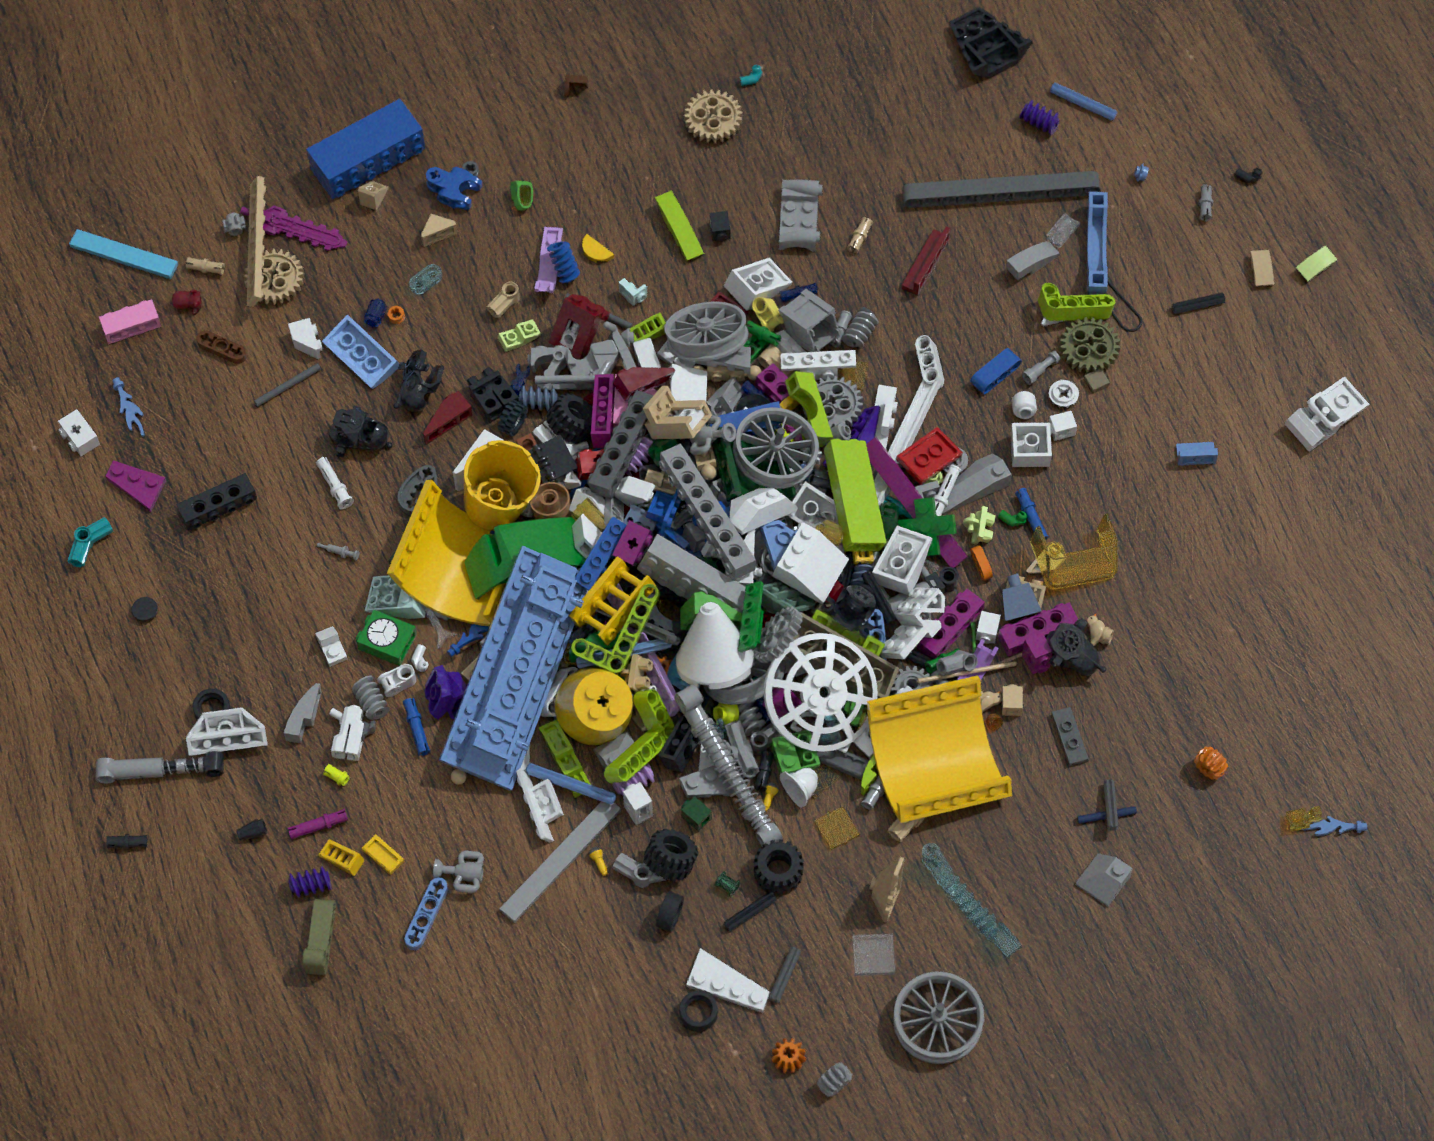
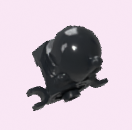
(413, 386)
(357, 431)
(853, 608)
(1074, 649)

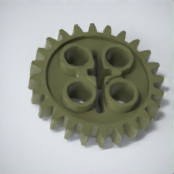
(1090, 345)

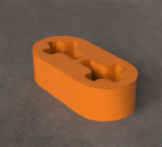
(981, 563)

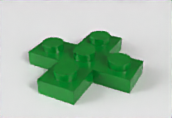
(929, 524)

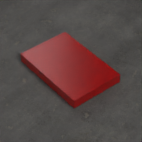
(929, 455)

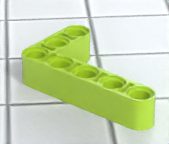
(616, 653)
(649, 744)

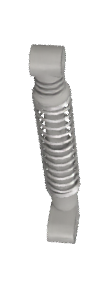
(703, 727)

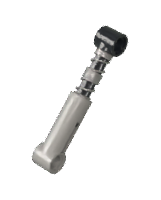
(110, 770)

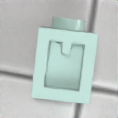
(630, 292)

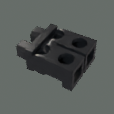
(491, 393)

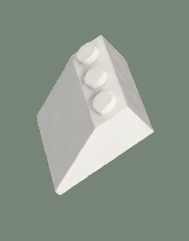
(811, 564)

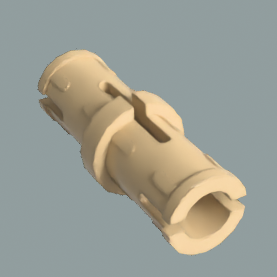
(860, 235)
(205, 265)

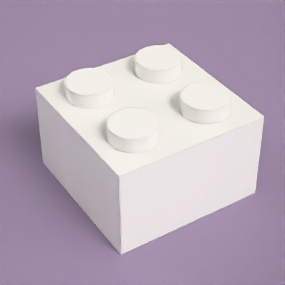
(1031, 445)

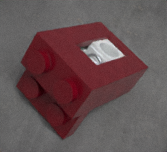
(580, 320)

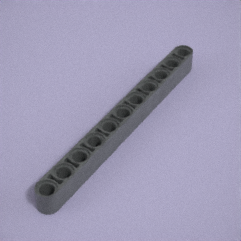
(1000, 189)

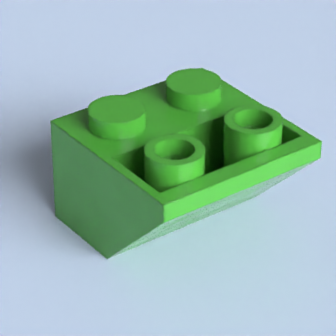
(792, 758)

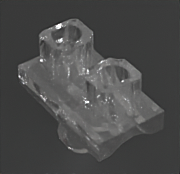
(1062, 230)

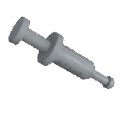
(339, 550)

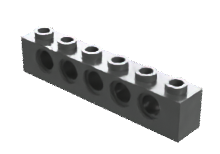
(607, 485)

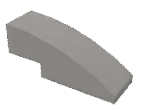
(1031, 259)
(725, 398)
(303, 714)

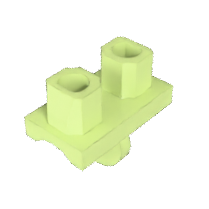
(976, 525)

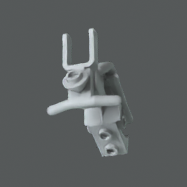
(600, 360)

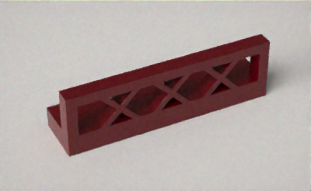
(926, 261)

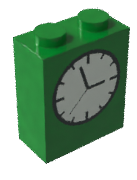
(386, 637)

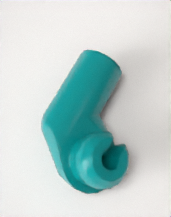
(753, 77)

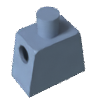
(1019, 599)

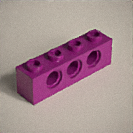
(602, 410)
(961, 621)
(1014, 644)

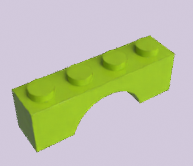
(804, 389)

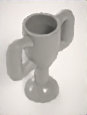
(709, 434)
(463, 871)

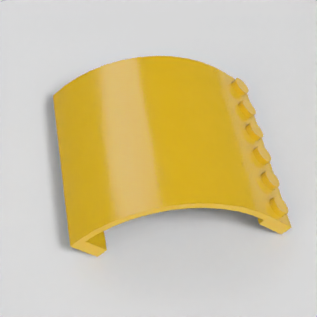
(433, 556)
(934, 750)

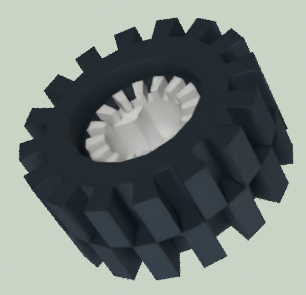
(512, 418)

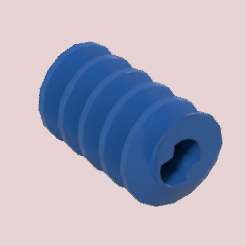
(565, 261)

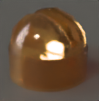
(998, 721)

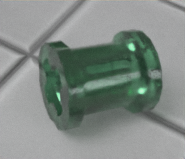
(727, 883)

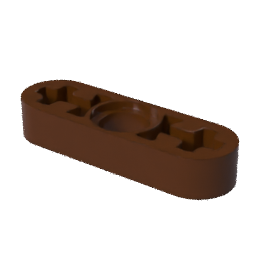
(216, 340)

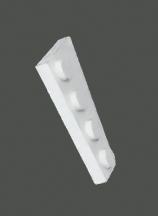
(726, 983)

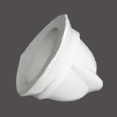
(800, 785)

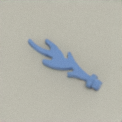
(131, 408)
(1328, 827)

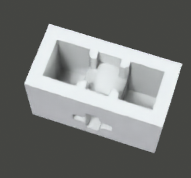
(86, 437)
(637, 803)

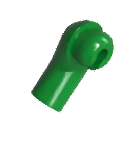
(1015, 520)

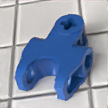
(451, 184)

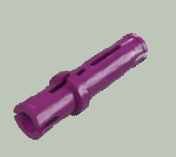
(325, 821)

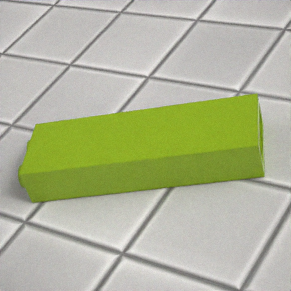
(855, 495)

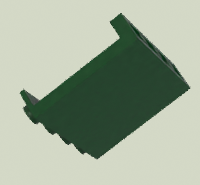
(734, 481)

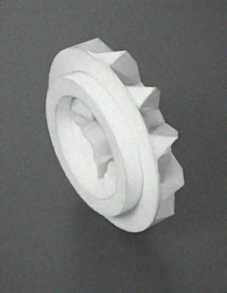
(1063, 386)

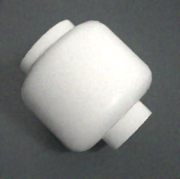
(1024, 405)

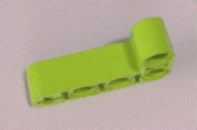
(1073, 307)

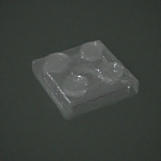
(873, 954)

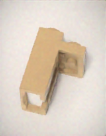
(674, 418)

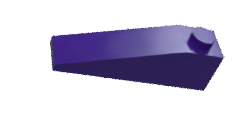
(866, 425)

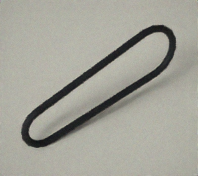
(1129, 330)

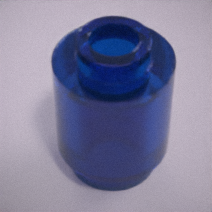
(375, 312)

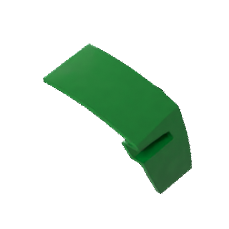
(496, 553)

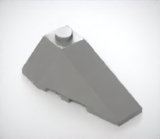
(978, 481)

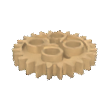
(713, 116)
(290, 279)

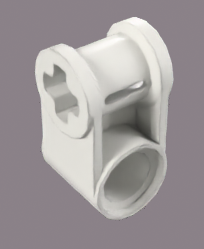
(396, 680)

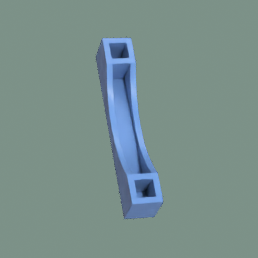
(1096, 243)

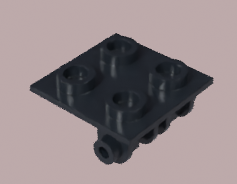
(553, 459)

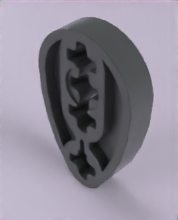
(413, 482)

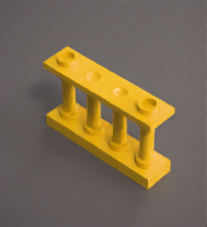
(599, 592)

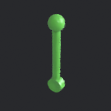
(973, 627)

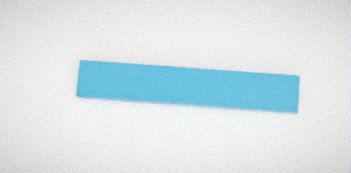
(123, 254)

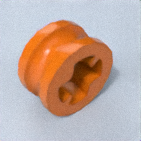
(394, 309)

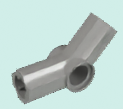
(741, 748)
(631, 869)

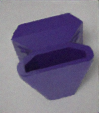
(444, 692)

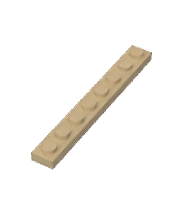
(255, 242)

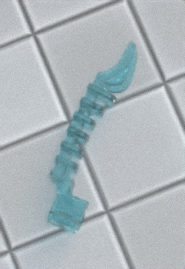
(986, 923)

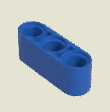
(996, 371)

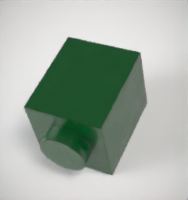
(696, 813)

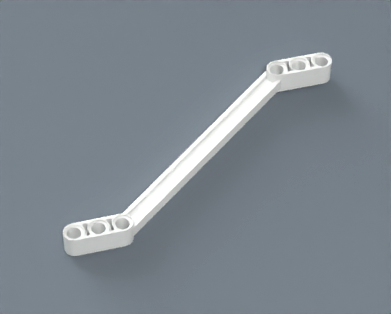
(915, 413)

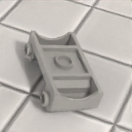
(799, 214)

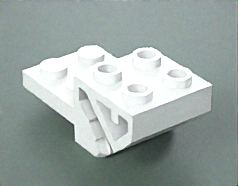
(1326, 413)
(913, 626)

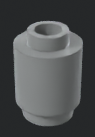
(841, 432)

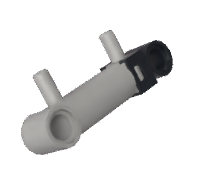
(930, 581)

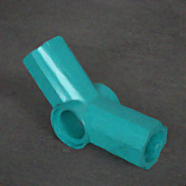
(81, 547)

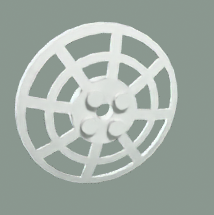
(810, 693)

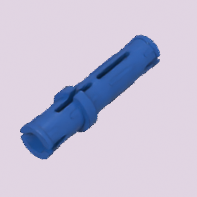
(1029, 508)
(414, 720)

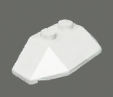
(759, 508)
(225, 731)

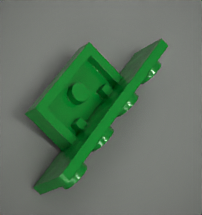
(751, 617)

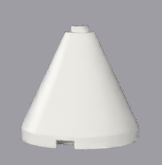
(711, 651)

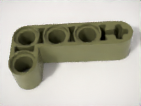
(320, 936)

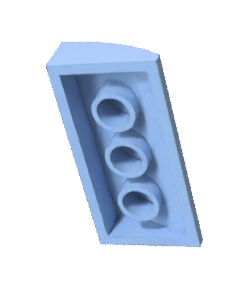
(361, 352)

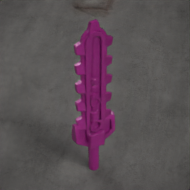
(278, 221)

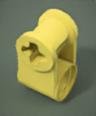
(769, 315)

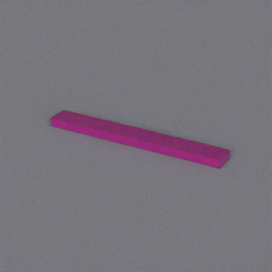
(906, 494)

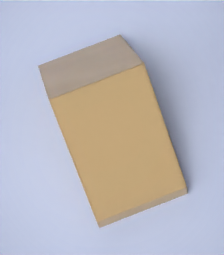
(372, 194)
(437, 229)

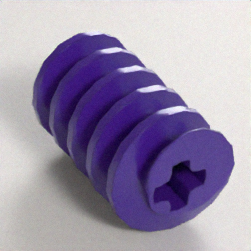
(1040, 117)
(309, 882)

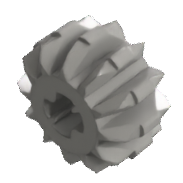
(834, 1079)

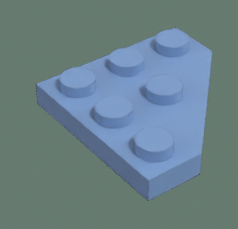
(777, 539)

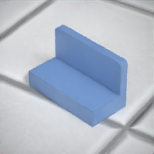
(1196, 453)

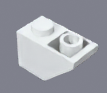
(304, 337)
(634, 491)
(585, 535)

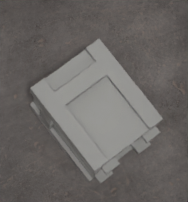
(810, 321)

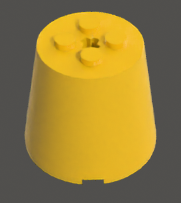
(499, 483)
(582, 715)

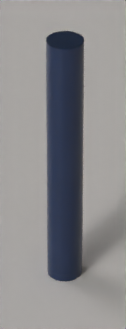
(1102, 815)

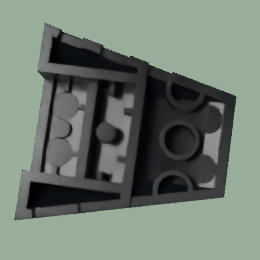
(988, 43)

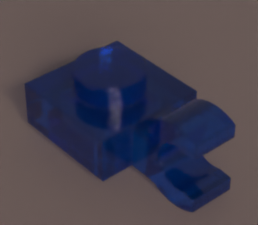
(520, 380)

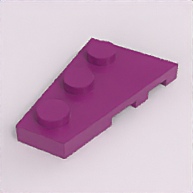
(139, 484)

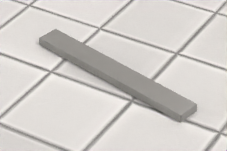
(559, 860)

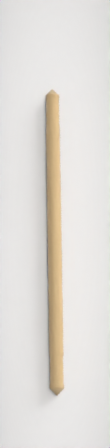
(965, 672)

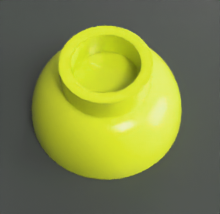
(728, 712)

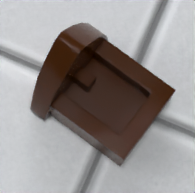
(574, 80)

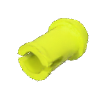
(336, 775)

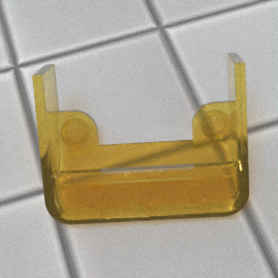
(1077, 567)

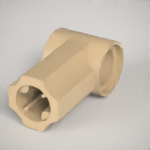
(503, 300)
(772, 355)
(900, 830)

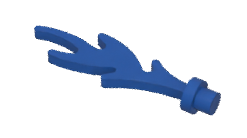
(474, 634)

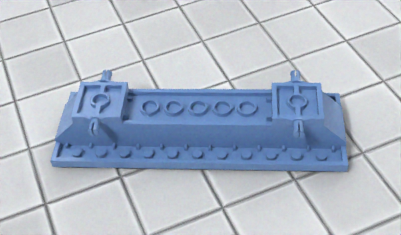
(514, 669)

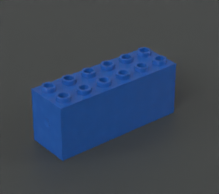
(366, 149)

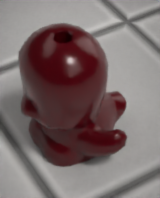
(187, 299)

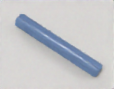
(1083, 101)

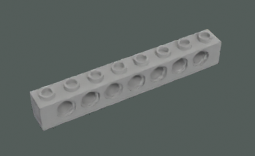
(678, 458)

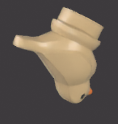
(1098, 631)
(989, 699)

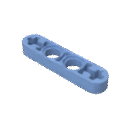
(423, 912)

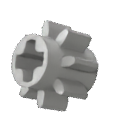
(234, 224)

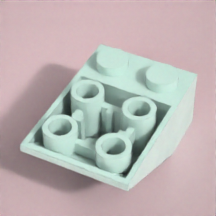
(392, 600)

